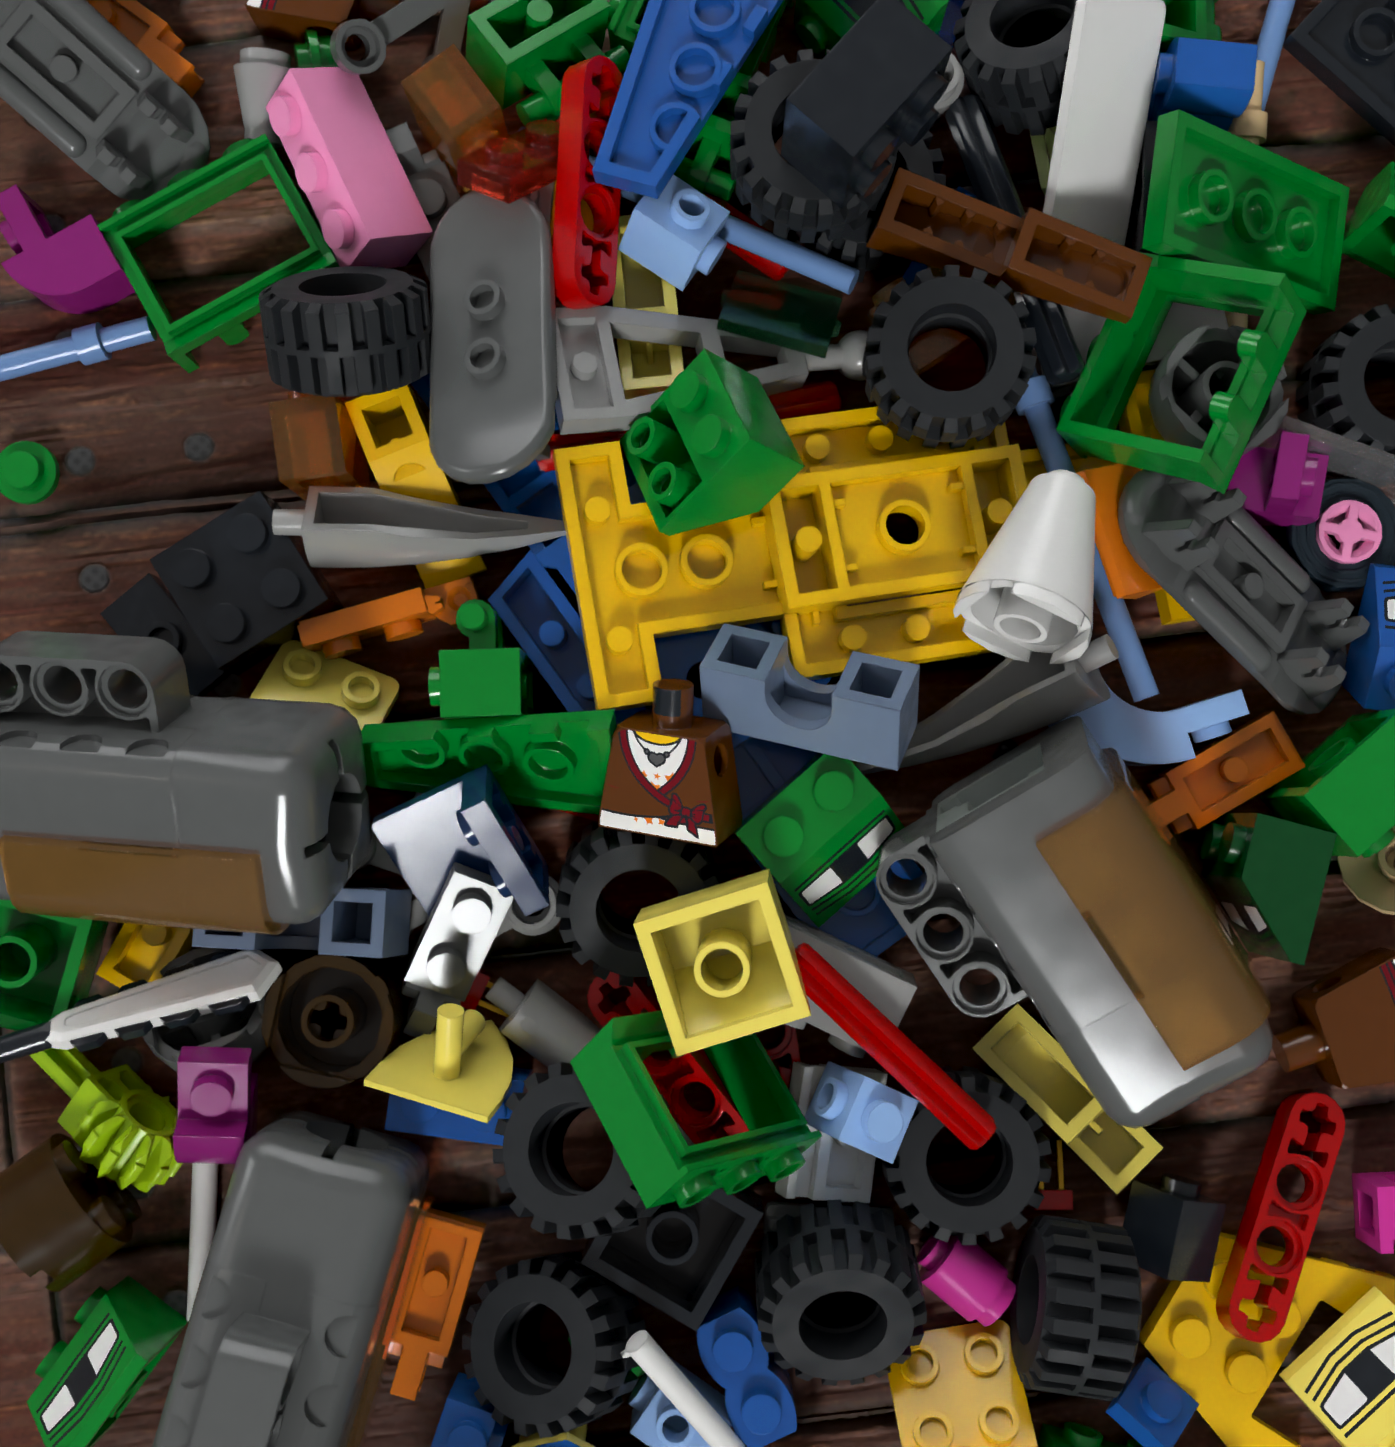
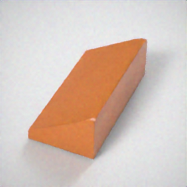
(1123, 573)

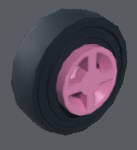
(1363, 532)

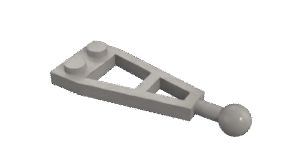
(590, 378)

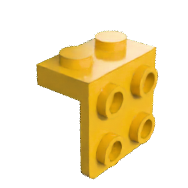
(961, 1390)

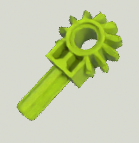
(115, 1119)

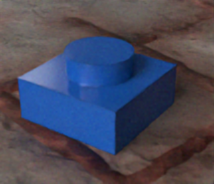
(1152, 1406)

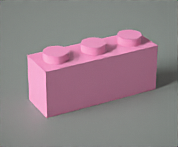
(348, 168)

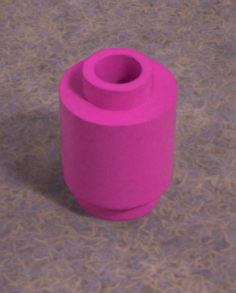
(966, 1279)

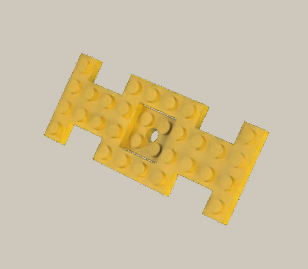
(805, 550)

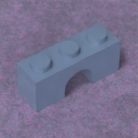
(762, 696)
(355, 924)

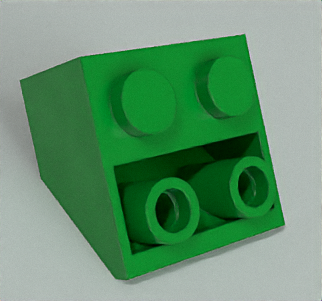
(709, 448)

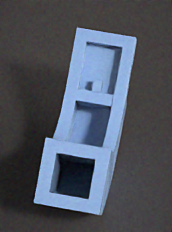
(1160, 737)

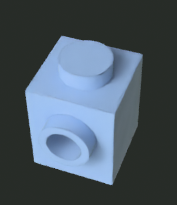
(676, 233)
(860, 1112)
(659, 1421)

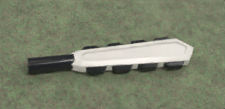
(175, 1000)

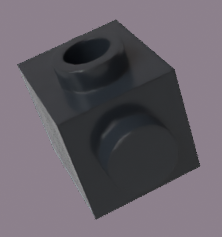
(1174, 1227)

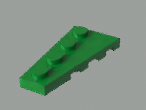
(535, 757)

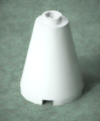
(1037, 575)

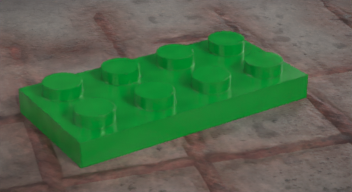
(1244, 208)

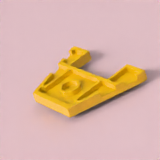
(1231, 1372)

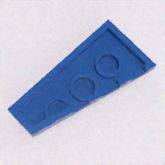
(673, 84)

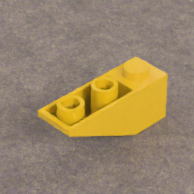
(399, 454)

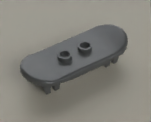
(98, 96)
(491, 339)
(1240, 586)

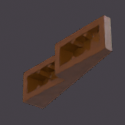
(1027, 253)

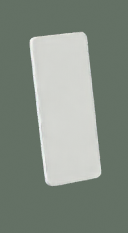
(1104, 114)

